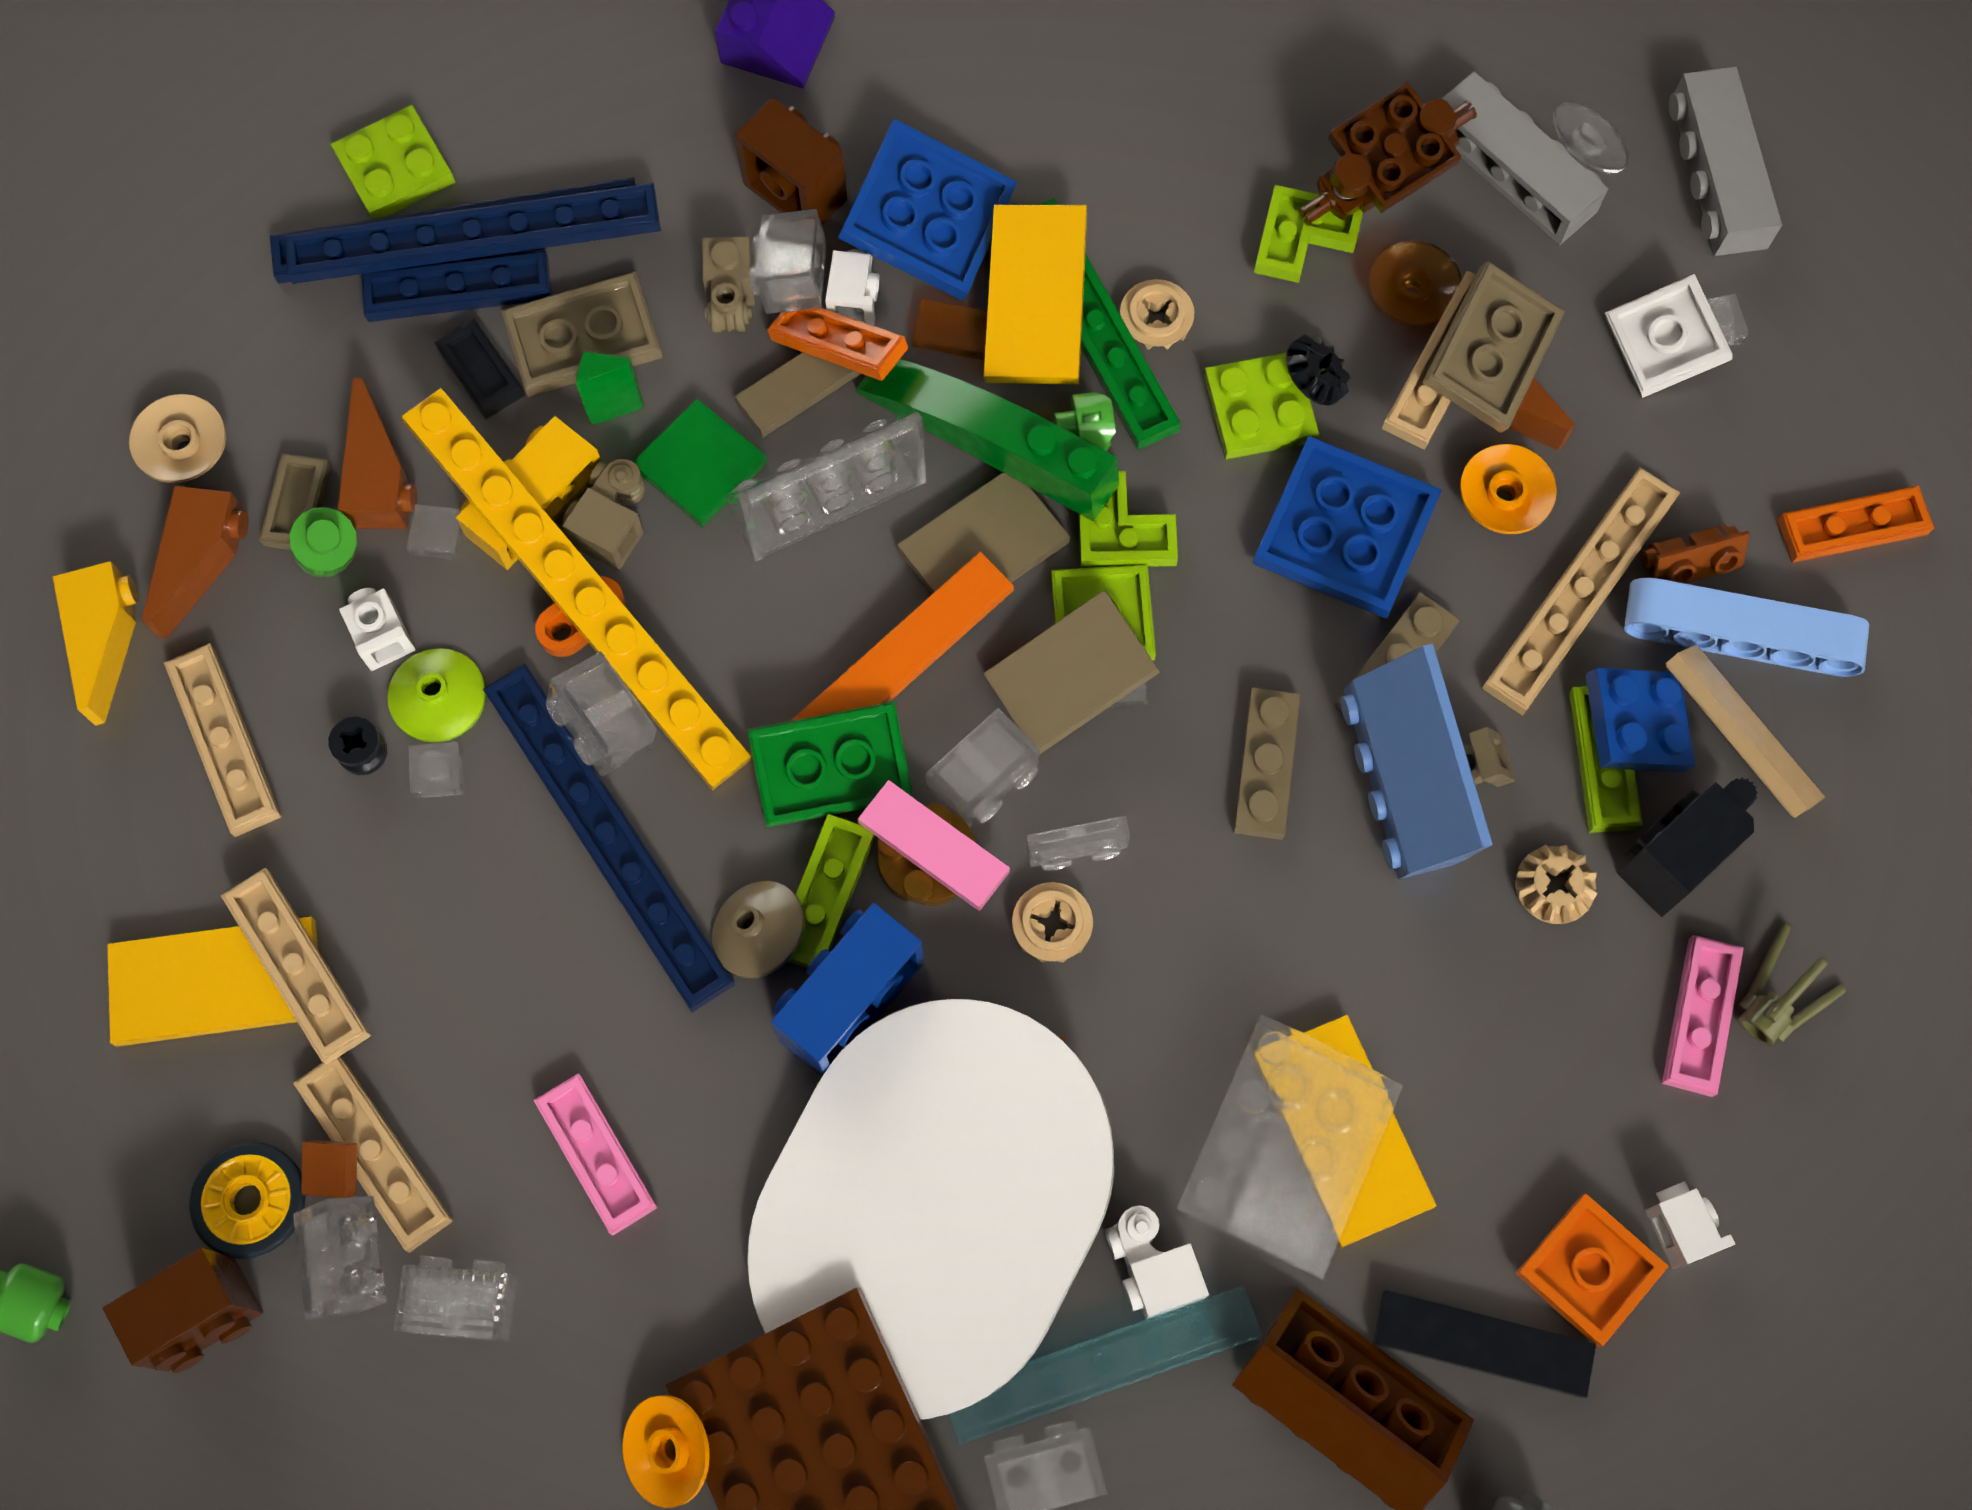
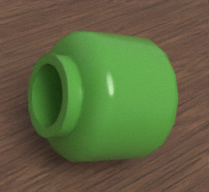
(31, 1302)

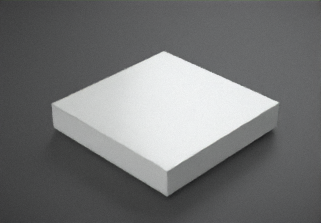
(1668, 336)

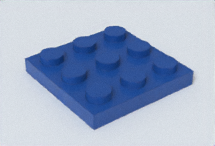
(927, 210)
(1347, 527)

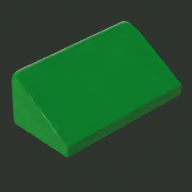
(607, 386)

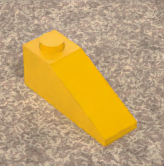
(97, 631)

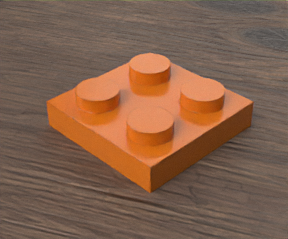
(1592, 1270)

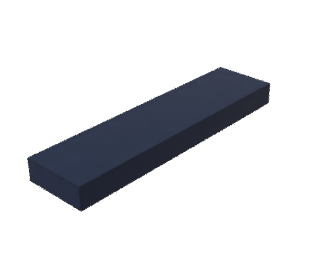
(456, 286)

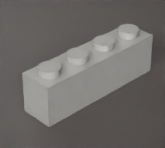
(1525, 161)
(1724, 161)

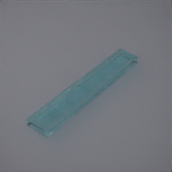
(1113, 1362)

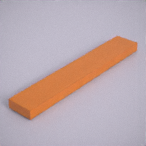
(916, 640)

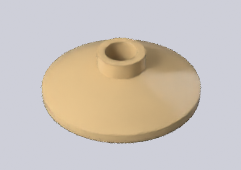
(166, 425)

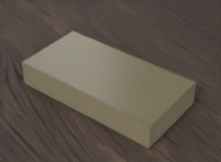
(296, 489)

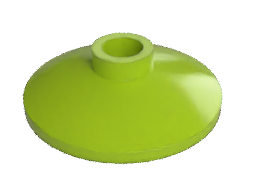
(445, 713)

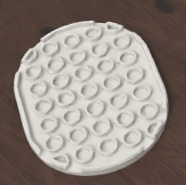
(949, 1179)

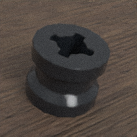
(365, 755)

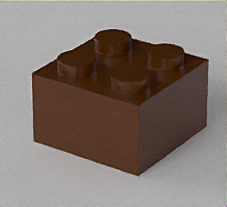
(791, 162)
(183, 1312)

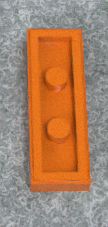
(839, 340)
(1855, 524)

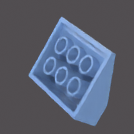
(1415, 765)

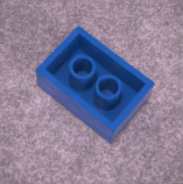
(847, 987)

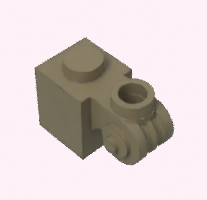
(728, 282)
(599, 521)

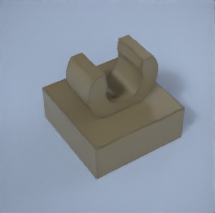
(1491, 758)

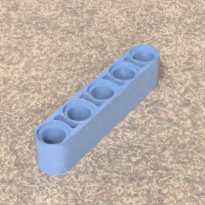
(1747, 627)

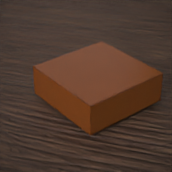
(329, 1169)

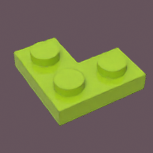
(1287, 235)
(1126, 538)

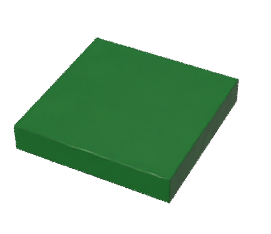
(699, 462)

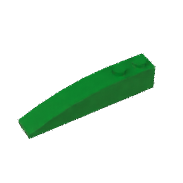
(1001, 435)

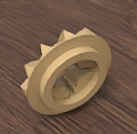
(1156, 296)
(1039, 903)
(1556, 907)

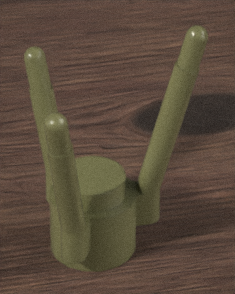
(1768, 1016)

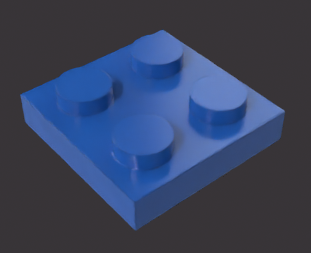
(1639, 720)

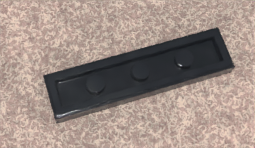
(1484, 1344)

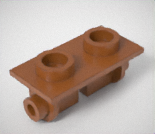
(1712, 553)

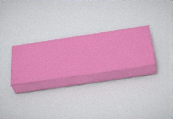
(934, 845)
(1702, 1016)
(595, 1154)

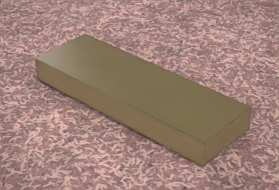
(790, 391)

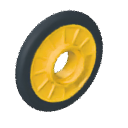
(214, 1196)

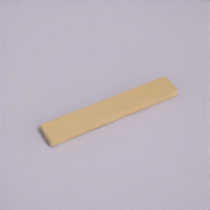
(1580, 591)

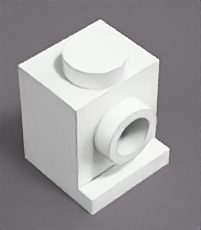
(852, 285)
(386, 637)
(1686, 1225)

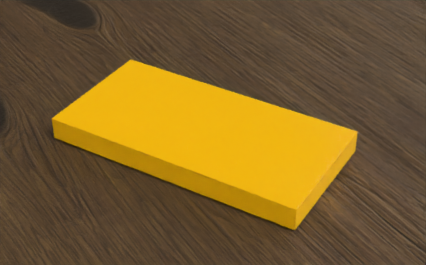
(1036, 294)
(191, 986)
(1394, 1184)

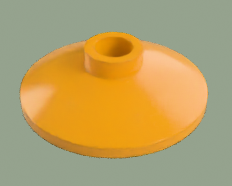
(1516, 472)
(665, 1451)

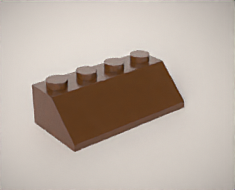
(1355, 1404)

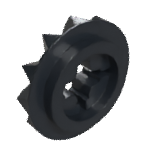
(1304, 359)

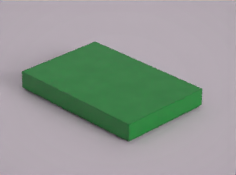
(827, 763)

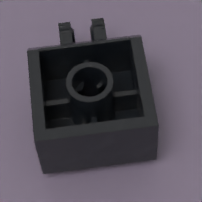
(1689, 843)

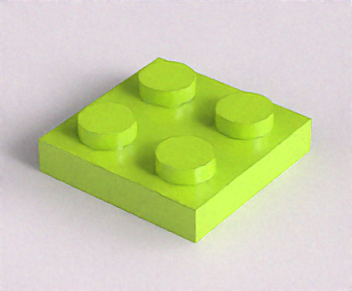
(393, 163)
(1258, 406)

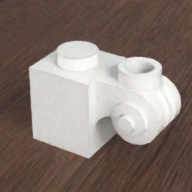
(1157, 1278)

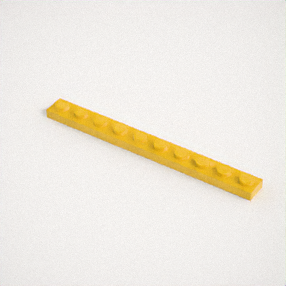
(576, 588)

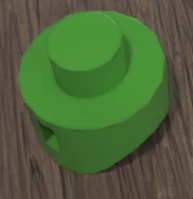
(1089, 418)
(322, 542)

